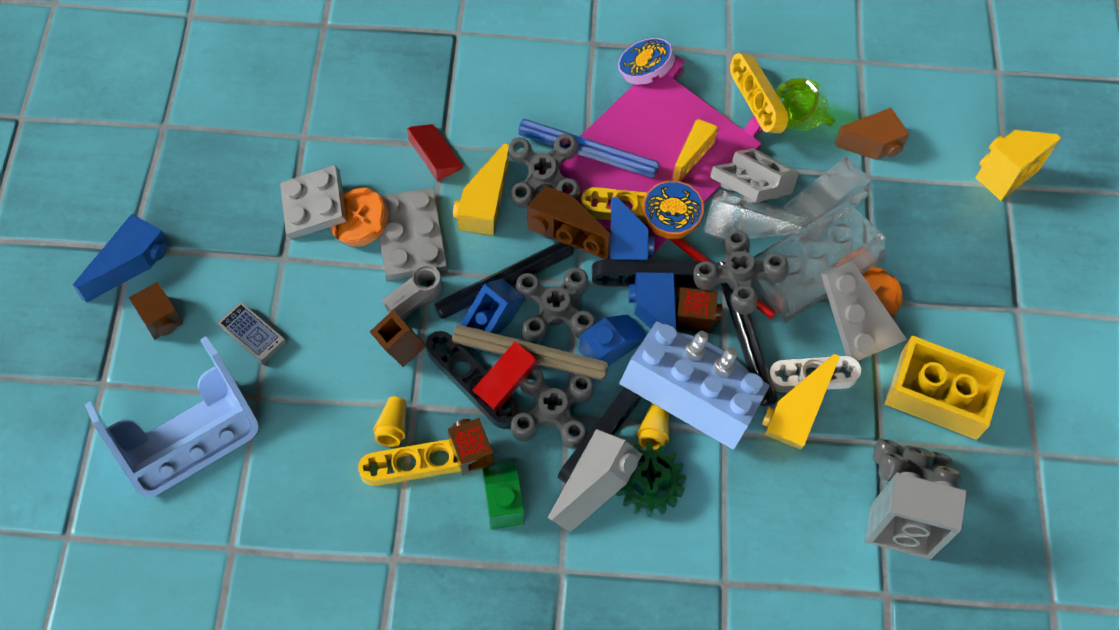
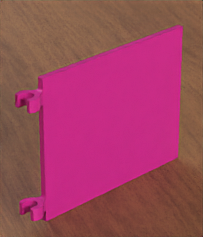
(655, 124)

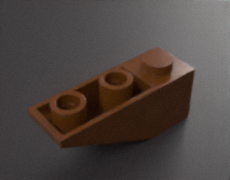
(567, 221)

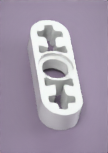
(790, 367)

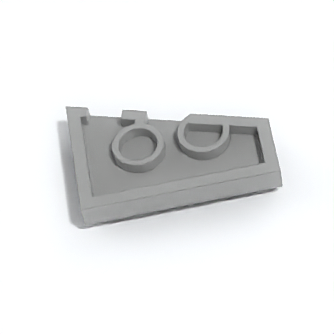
(858, 313)

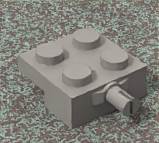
(756, 176)

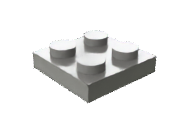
(313, 202)

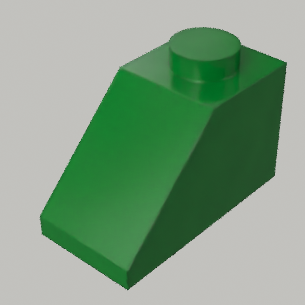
(503, 495)

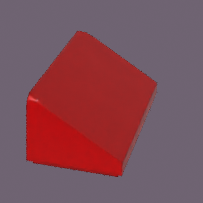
(433, 151)
(506, 376)

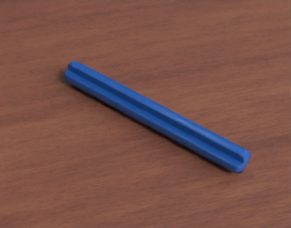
(591, 149)

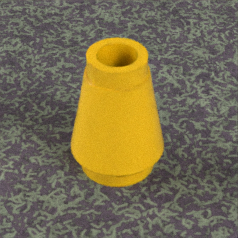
(392, 423)
(654, 428)

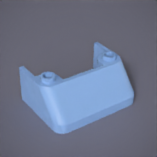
(187, 440)

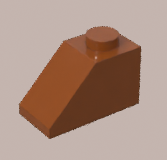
(874, 135)

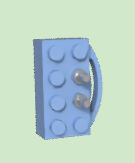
(695, 382)

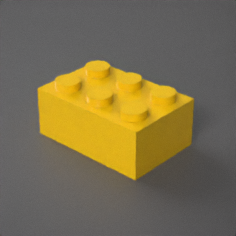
(945, 387)

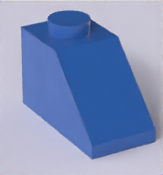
(628, 234)
(653, 298)
(493, 307)
(611, 338)

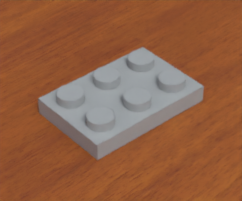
(411, 234)

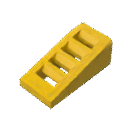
(697, 144)

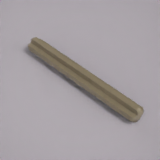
(545, 355)

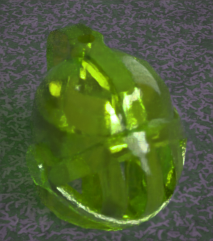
(804, 104)

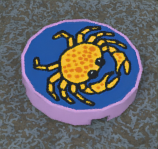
(646, 60)

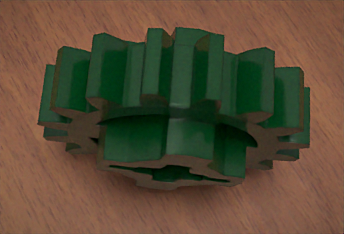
(662, 477)

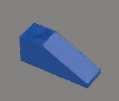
(125, 256)

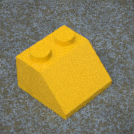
(1015, 160)

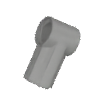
(412, 295)

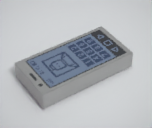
(251, 333)

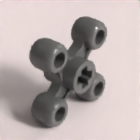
(535, 164)
(741, 272)
(552, 296)
(560, 416)
(927, 464)

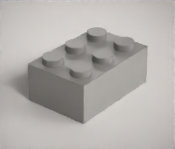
(915, 515)

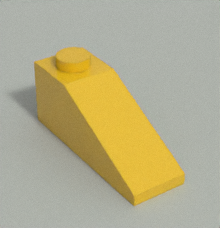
(482, 196)
(797, 410)

